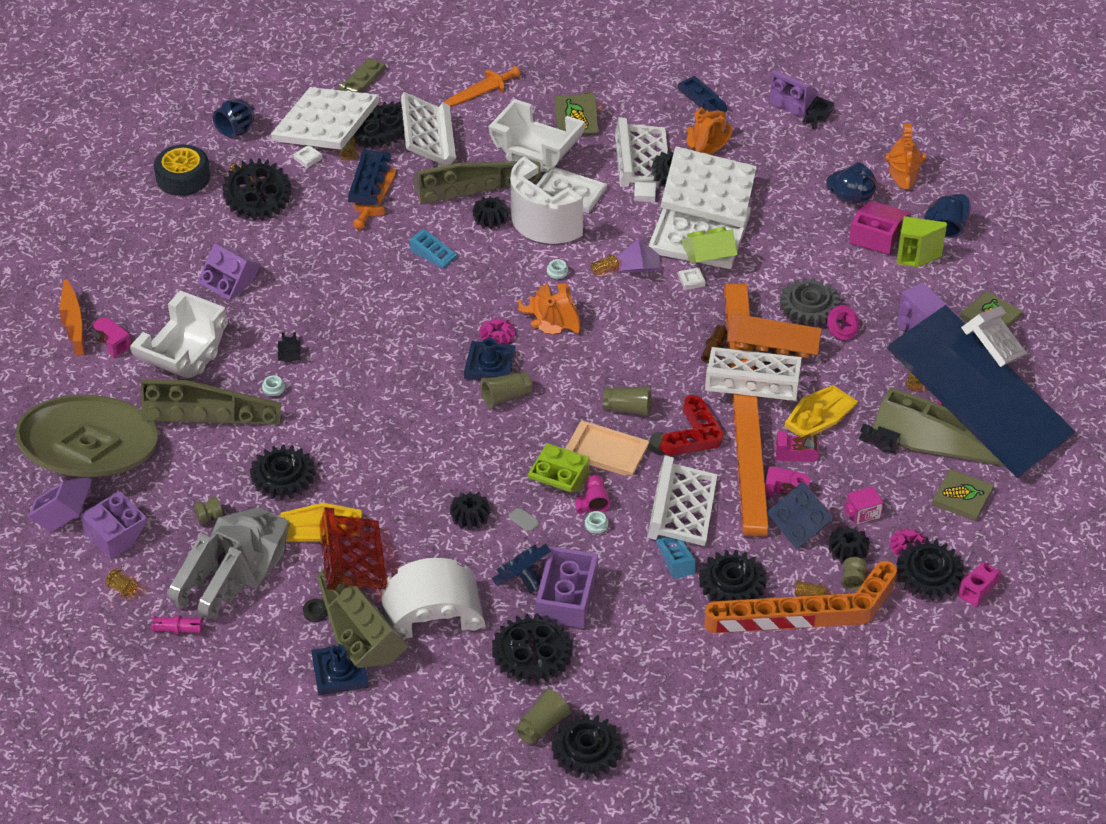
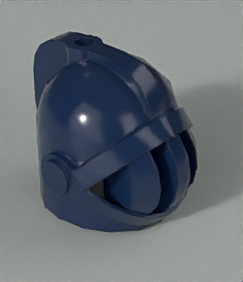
(234, 117)
(851, 185)
(952, 210)

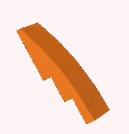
(72, 318)

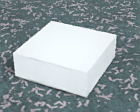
(307, 156)
(645, 191)
(691, 278)

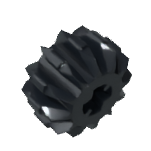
(490, 212)
(470, 510)
(848, 543)

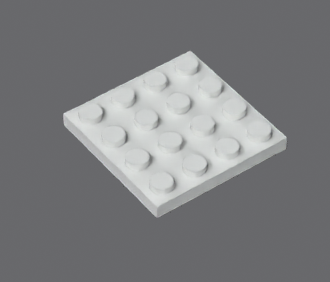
(325, 118)
(708, 187)
(676, 225)

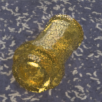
(605, 264)
(912, 382)
(809, 589)

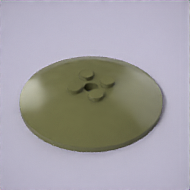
(86, 436)

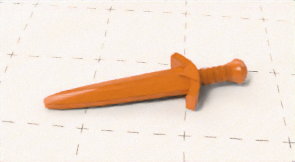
(491, 82)
(374, 210)

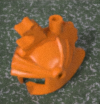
(708, 131)
(905, 159)
(553, 311)

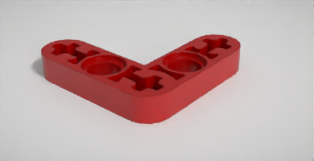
(707, 435)

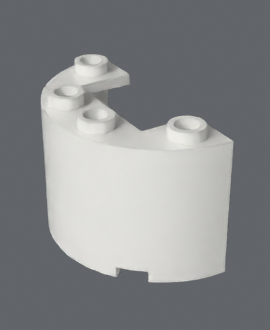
(537, 142)
(541, 215)
(187, 339)
(432, 591)

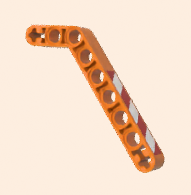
(804, 610)

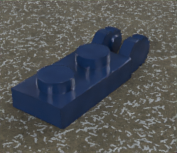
(701, 95)

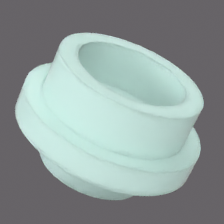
(557, 269)
(273, 386)
(596, 517)

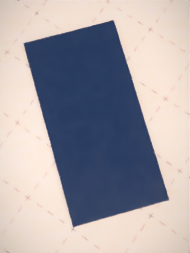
(980, 393)

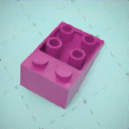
(877, 226)

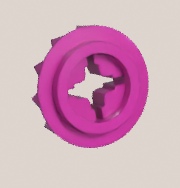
(849, 318)
(505, 336)
(898, 540)

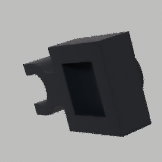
(818, 110)
(289, 348)
(882, 438)

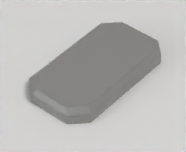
(524, 519)

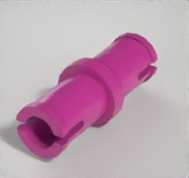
(177, 624)

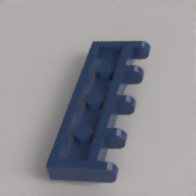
(367, 176)

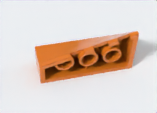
(774, 335)

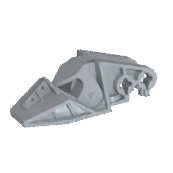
(252, 546)

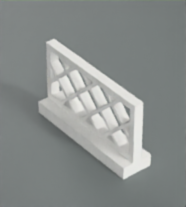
(441, 130)
(627, 152)
(995, 336)
(760, 382)
(662, 503)

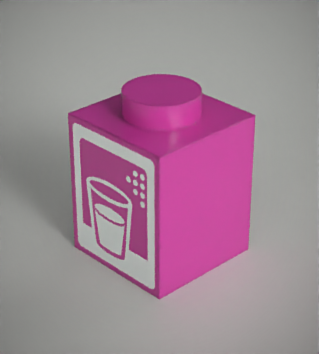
(863, 505)

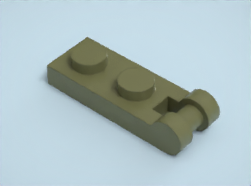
(363, 76)

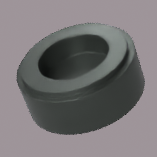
(654, 443)
(315, 610)

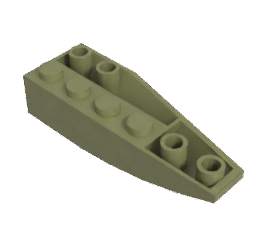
(463, 179)
(203, 403)
(929, 428)
(360, 626)

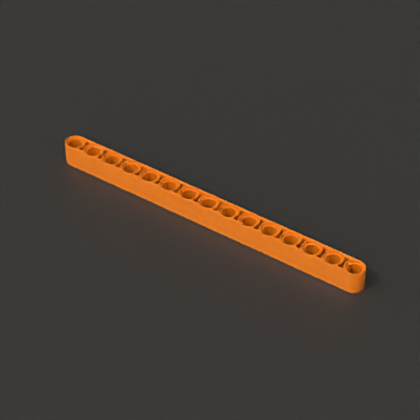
(747, 432)

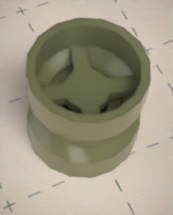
(206, 511)
(854, 573)

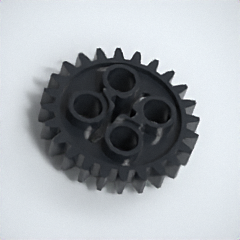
(371, 131)
(239, 197)
(514, 653)

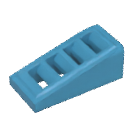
(422, 240)
(680, 563)

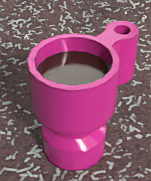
(595, 497)

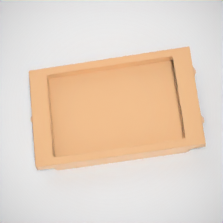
(608, 448)

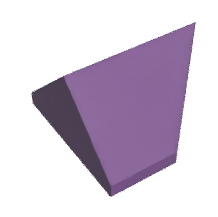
(638, 258)

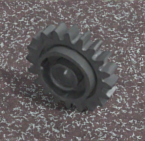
(808, 301)

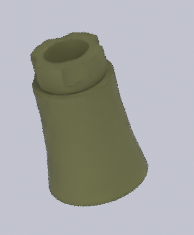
(505, 388)
(628, 400)
(542, 717)

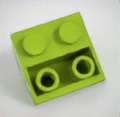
(920, 241)
(710, 246)
(560, 468)

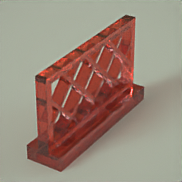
(334, 549)

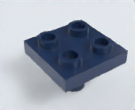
(489, 359)
(800, 515)
(521, 567)
(336, 671)

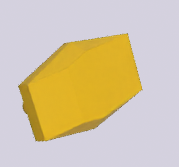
(819, 411)
(305, 521)

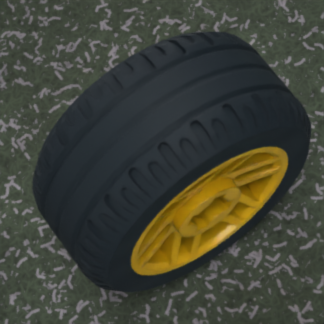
(182, 170)

